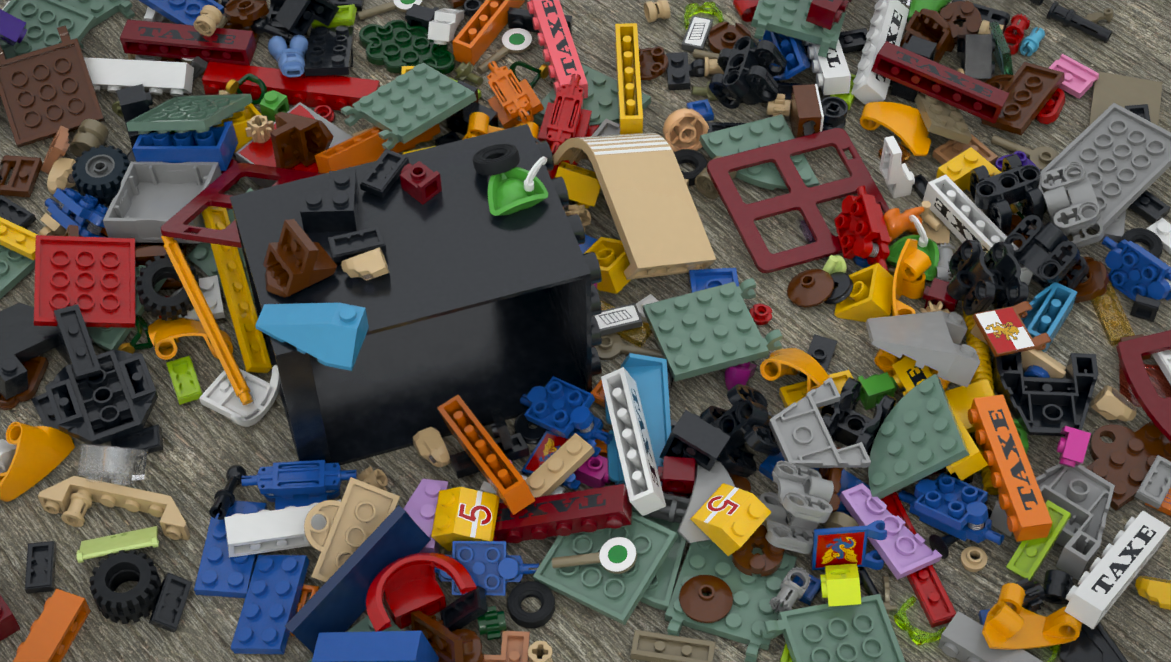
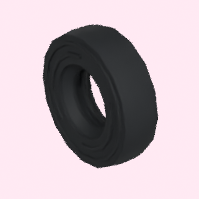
(693, 157)
(496, 159)
(1147, 237)
(531, 589)

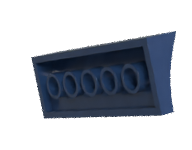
(345, 592)

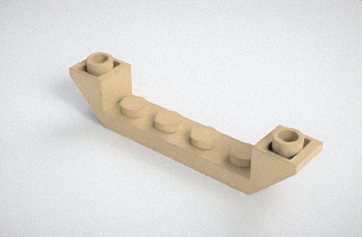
(57, 500)

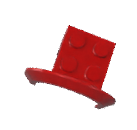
(412, 586)

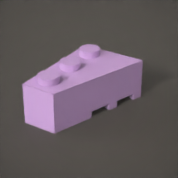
(422, 509)

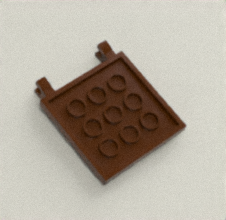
(47, 90)

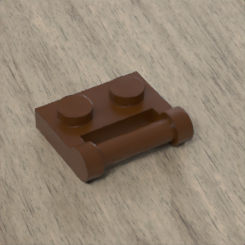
(23, 175)

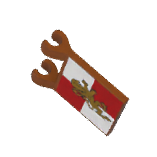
(1007, 332)

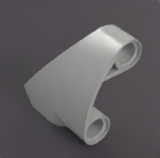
(704, 486)

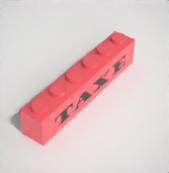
(557, 43)

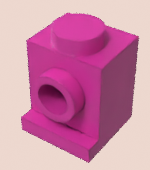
(1073, 446)
(593, 472)

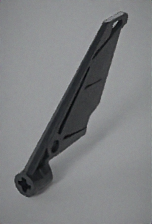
(1092, 644)

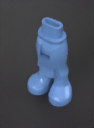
(289, 59)

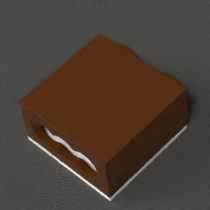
(805, 110)

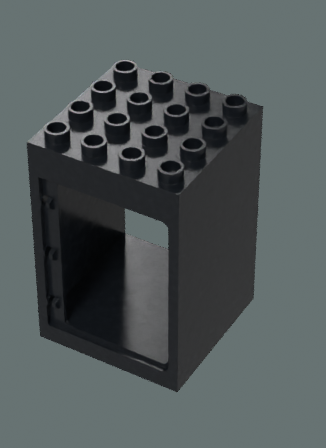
(465, 309)

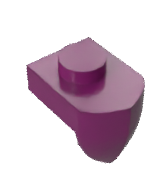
(739, 374)

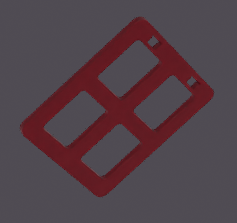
(213, 196)
(800, 196)

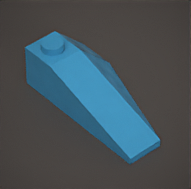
(323, 330)

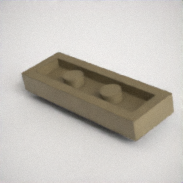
(670, 648)

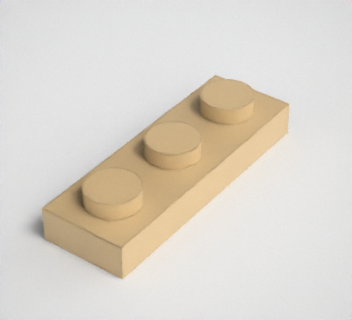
(559, 466)

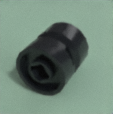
(834, 113)

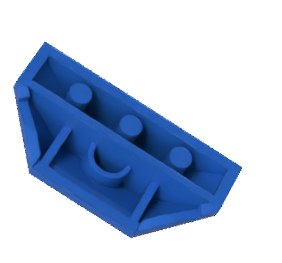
(793, 52)

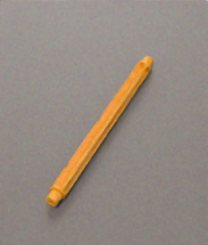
(207, 320)

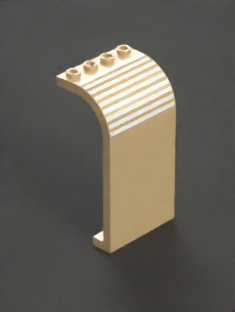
(645, 201)

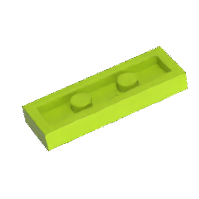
(1033, 552)

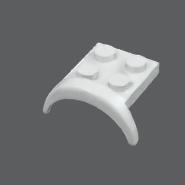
(223, 399)

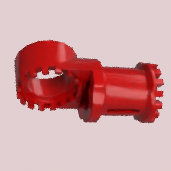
(1009, 33)

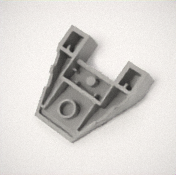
(930, 340)
(1086, 499)

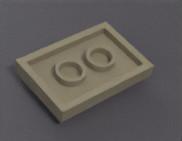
(942, 119)

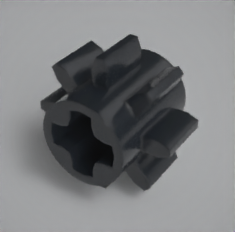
(1033, 594)

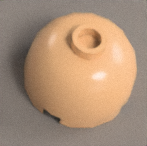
(684, 128)

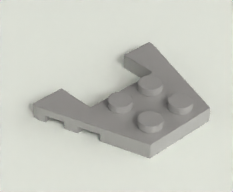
(805, 437)

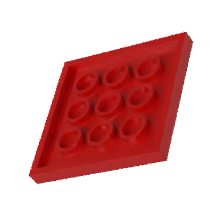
(85, 272)

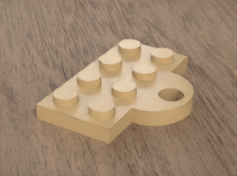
(347, 524)

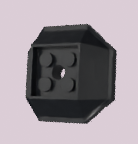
(106, 403)

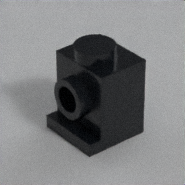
(420, 15)

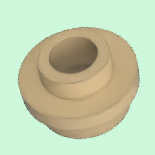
(971, 564)

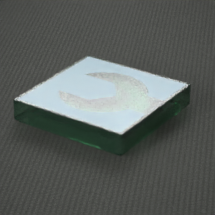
(1002, 52)

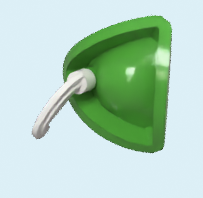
(516, 190)
(924, 244)

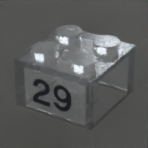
(108, 462)

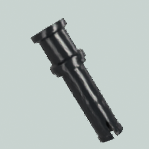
(1070, 18)

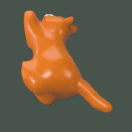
(898, 222)

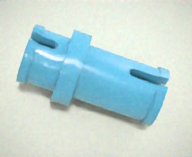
(1031, 43)

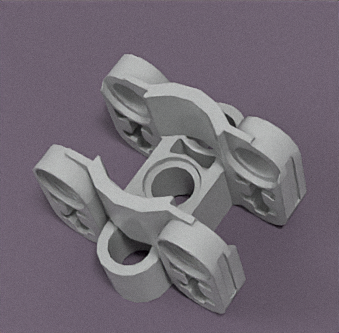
(1072, 204)
(797, 507)

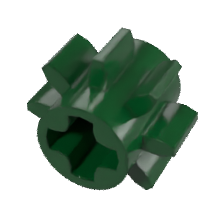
(492, 623)

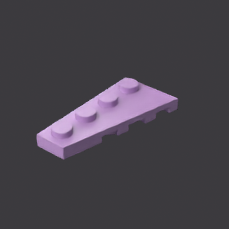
(901, 549)

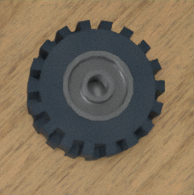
(100, 172)

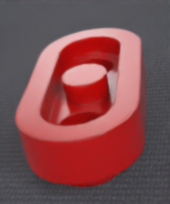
(1052, 108)

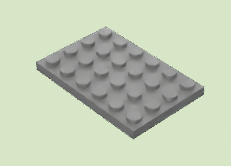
(1120, 157)

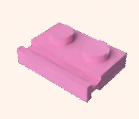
(1077, 76)

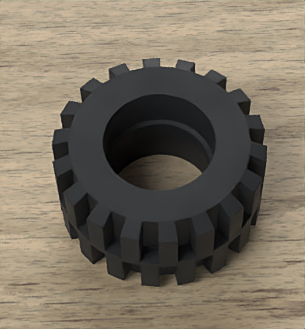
(159, 304)
(120, 569)

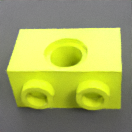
(841, 585)

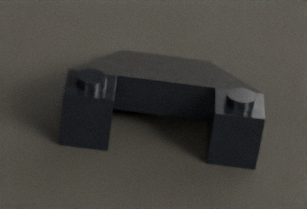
(23, 342)
(1046, 403)

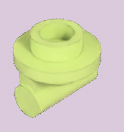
(835, 264)

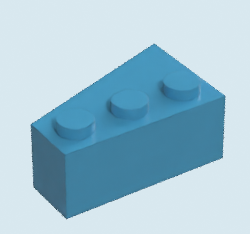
(1049, 311)

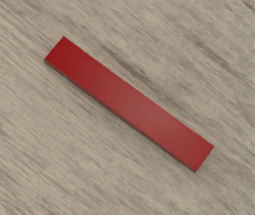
(924, 581)

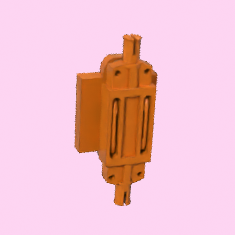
(513, 99)

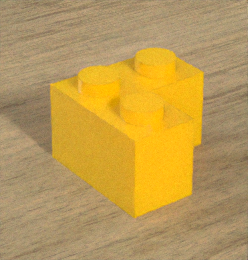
(960, 168)

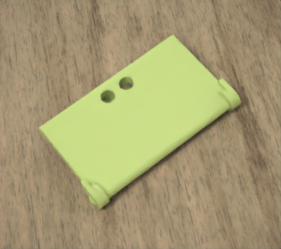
(114, 543)

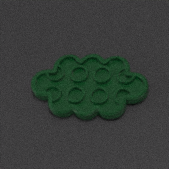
(402, 45)

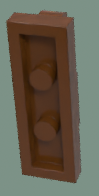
(444, 642)

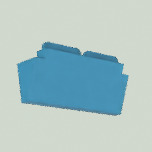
(652, 385)

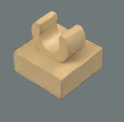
(53, 227)

